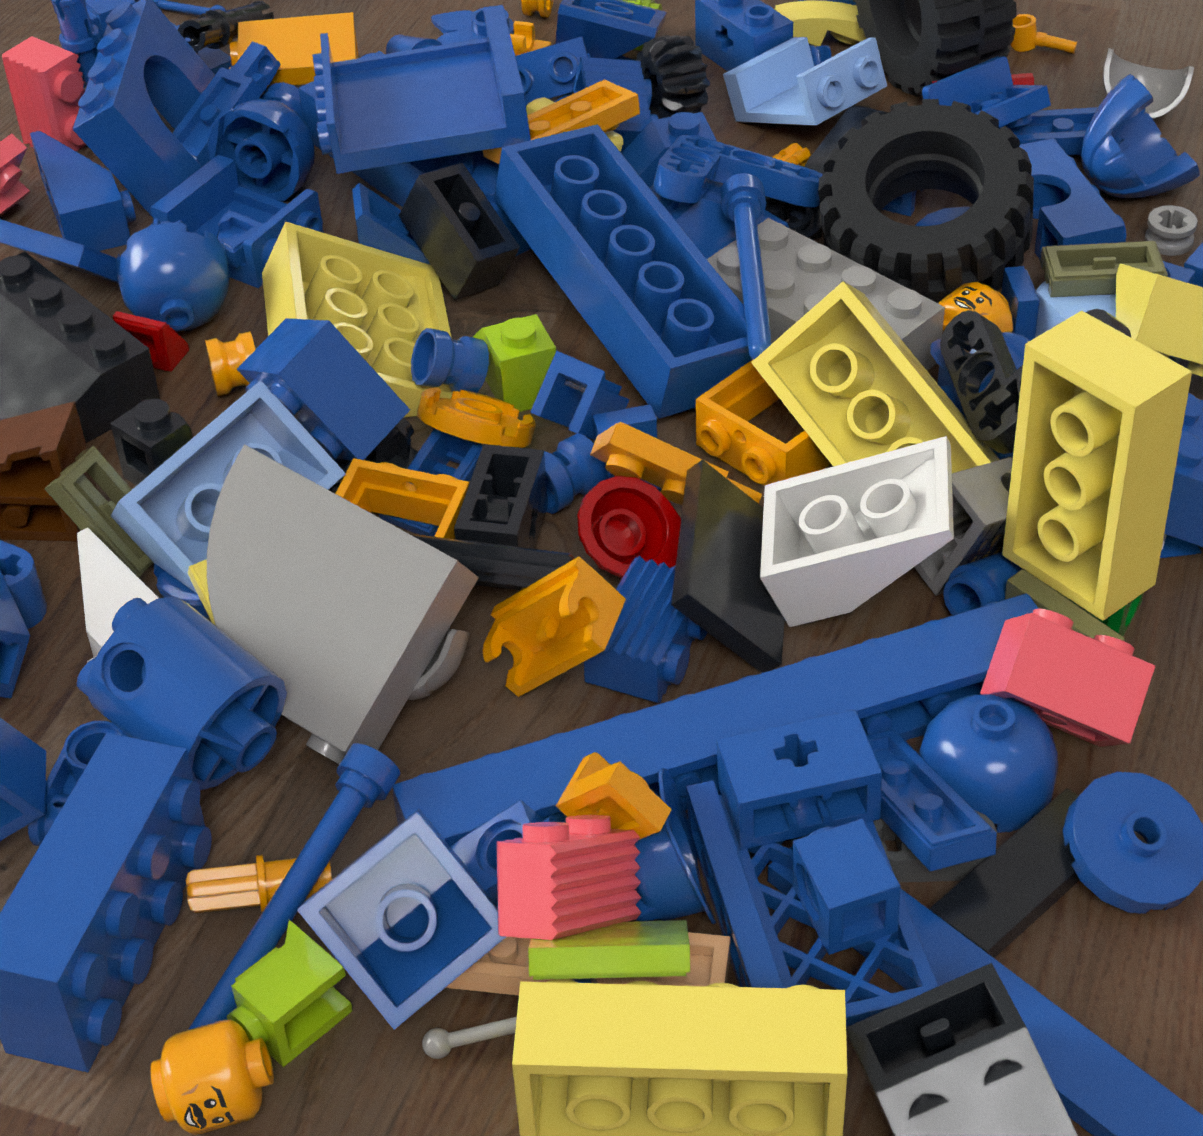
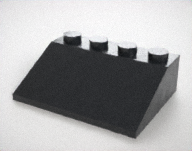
(65, 351)

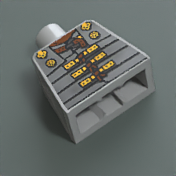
(981, 511)

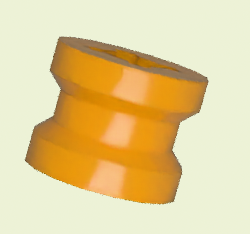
(226, 358)

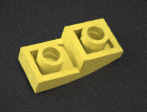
(816, 17)

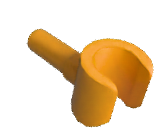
(1028, 38)

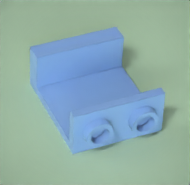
(789, 89)

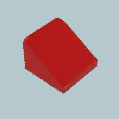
(165, 344)

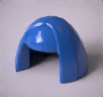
(1125, 147)

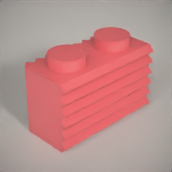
(45, 90)
(567, 878)

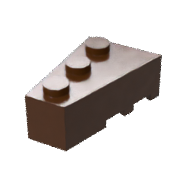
(32, 455)

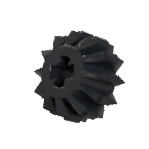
(675, 75)

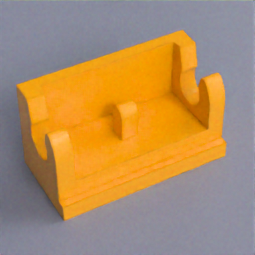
(553, 624)

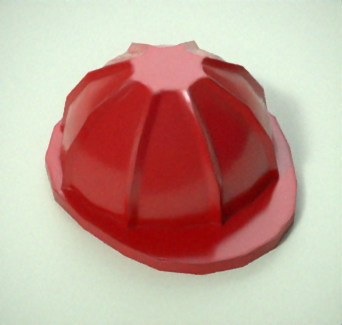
(626, 521)

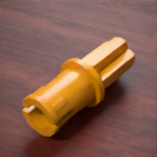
(241, 885)

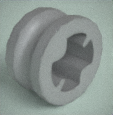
(1171, 229)

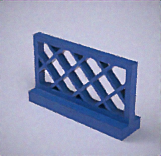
(743, 914)

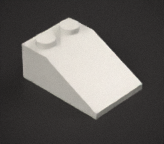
(854, 529)

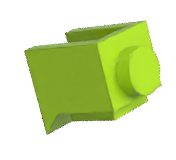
(290, 996)

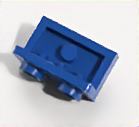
(991, 90)

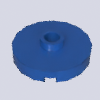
(1119, 864)

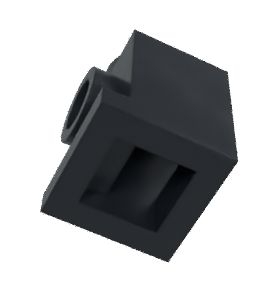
(148, 438)

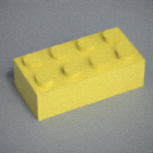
(1094, 462)
(679, 1060)

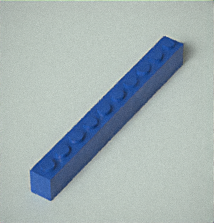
(889, 680)

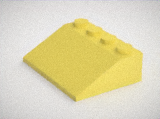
(365, 292)

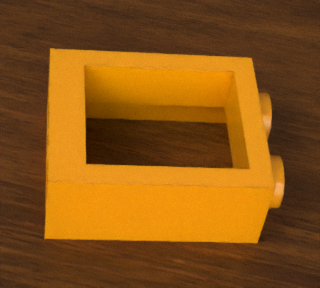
(728, 435)
(387, 491)

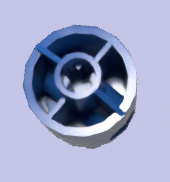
(185, 686)

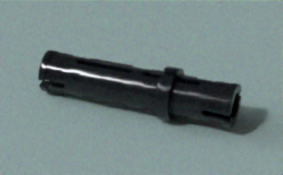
(219, 27)

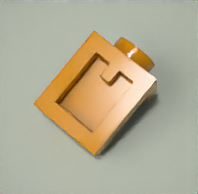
(616, 793)

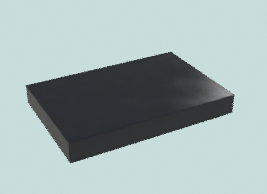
(720, 569)

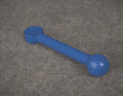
(185, 8)

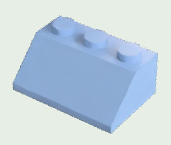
(176, 503)

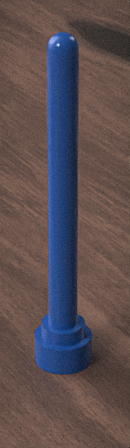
(744, 203)
(363, 779)

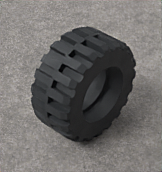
(935, 37)
(929, 150)

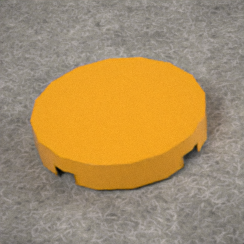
(476, 418)

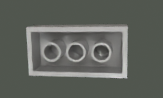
(804, 272)

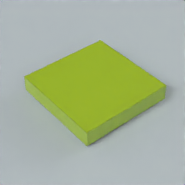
(614, 952)

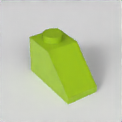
(517, 359)

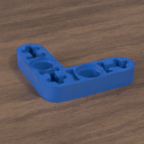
(696, 162)

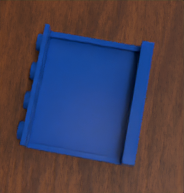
(421, 101)

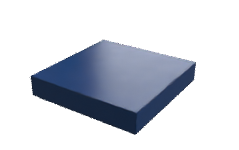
(59, 250)

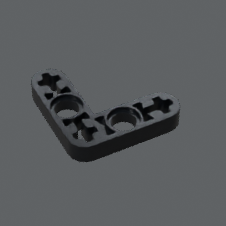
(995, 409)

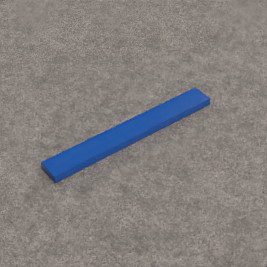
(1092, 1078)

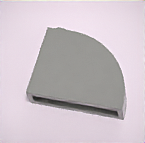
(327, 600)

